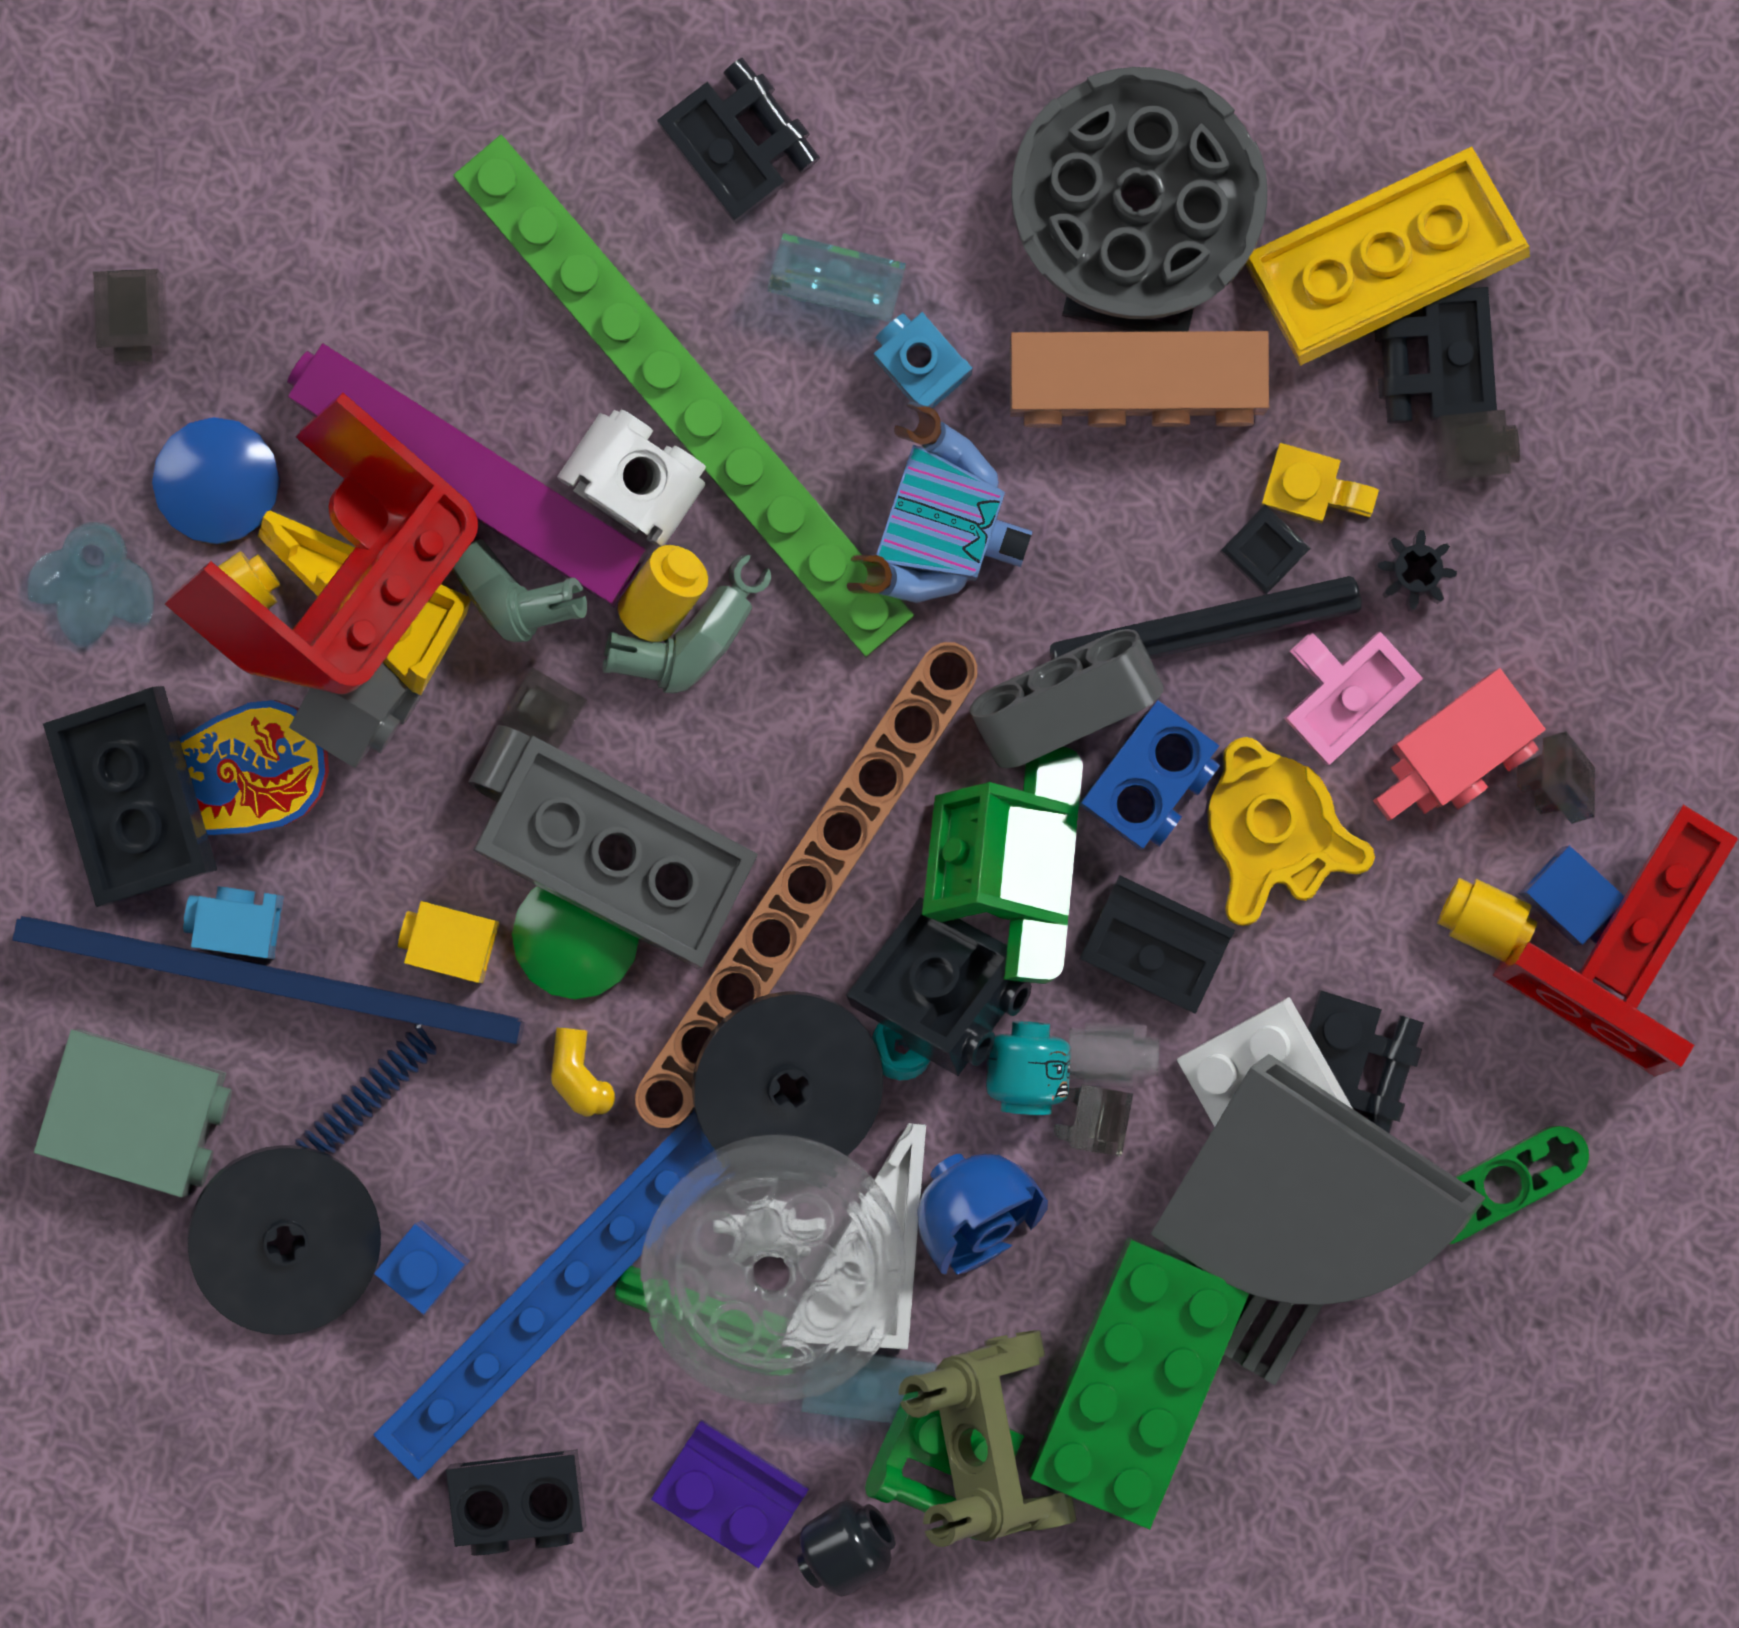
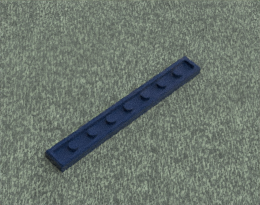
(269, 979)

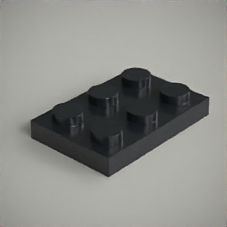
(130, 796)

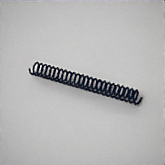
(373, 1090)

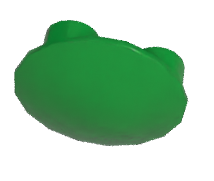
(569, 948)

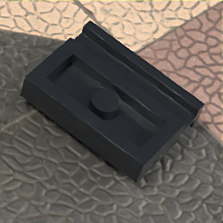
(1157, 944)

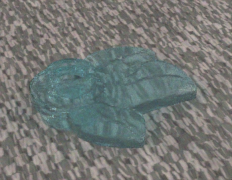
(89, 593)

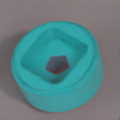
(896, 1059)

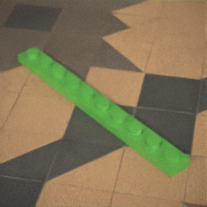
(679, 392)

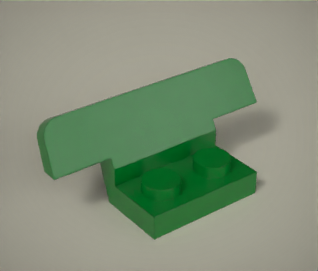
(1012, 859)

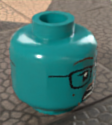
(1028, 1069)

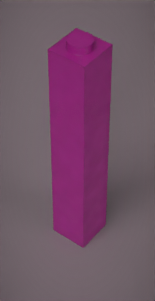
(497, 490)

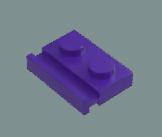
(730, 1493)

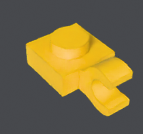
(1306, 484)

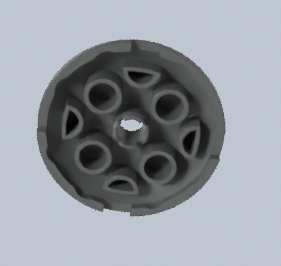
(1152, 134)

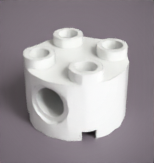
(599, 465)

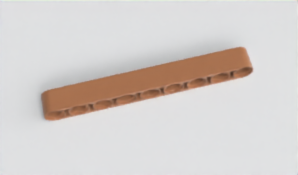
(815, 852)

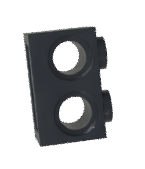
(513, 1483)

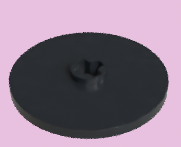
(797, 1037)
(241, 1214)

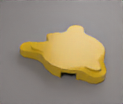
(1274, 827)

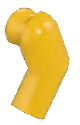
(574, 1080)

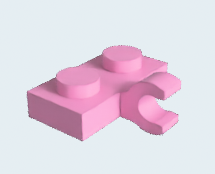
(1349, 694)

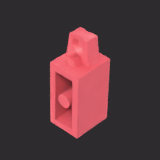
(1460, 745)

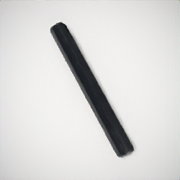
(1237, 619)

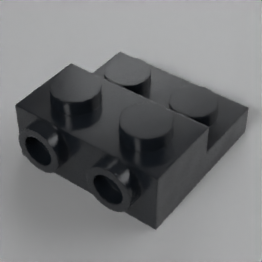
(940, 989)

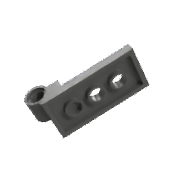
(550, 833)

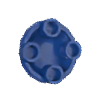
(215, 480)

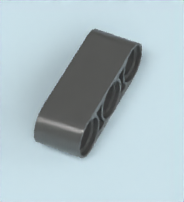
(1066, 698)

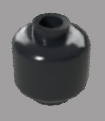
(845, 1548)

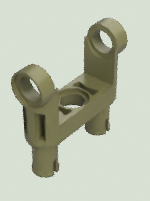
(970, 1398)

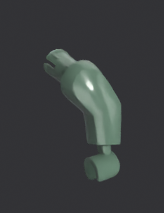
(506, 604)
(694, 648)

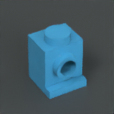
(925, 384)
(234, 922)

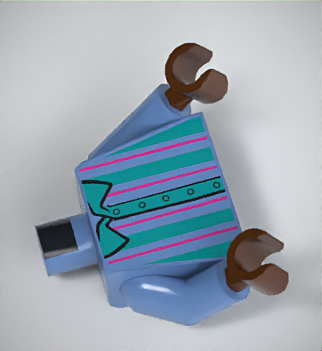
(940, 518)

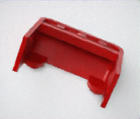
(406, 541)

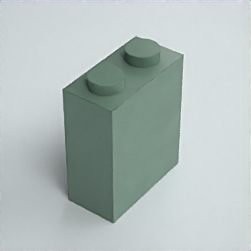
(133, 1113)

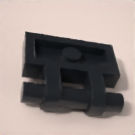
(724, 153)
(1456, 354)
(1346, 1036)

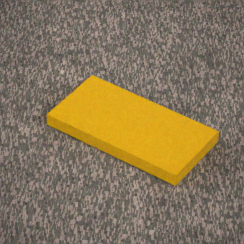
(1386, 255)

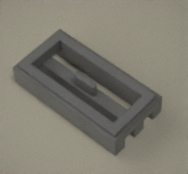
(1289, 1346)

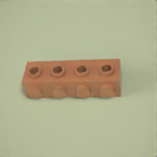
(1139, 376)

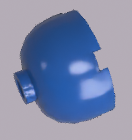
(974, 1208)

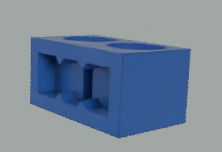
(1138, 767)

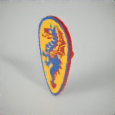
(254, 769)

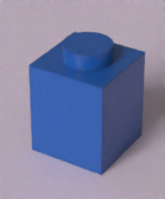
(1573, 896)
(422, 1267)

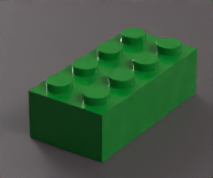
(1138, 1383)

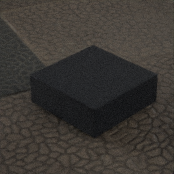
(1265, 549)

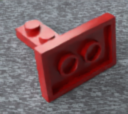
(1631, 949)

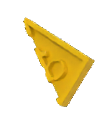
(317, 559)

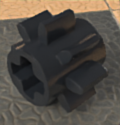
(1399, 565)

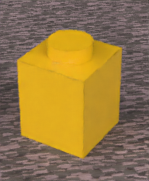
(448, 941)

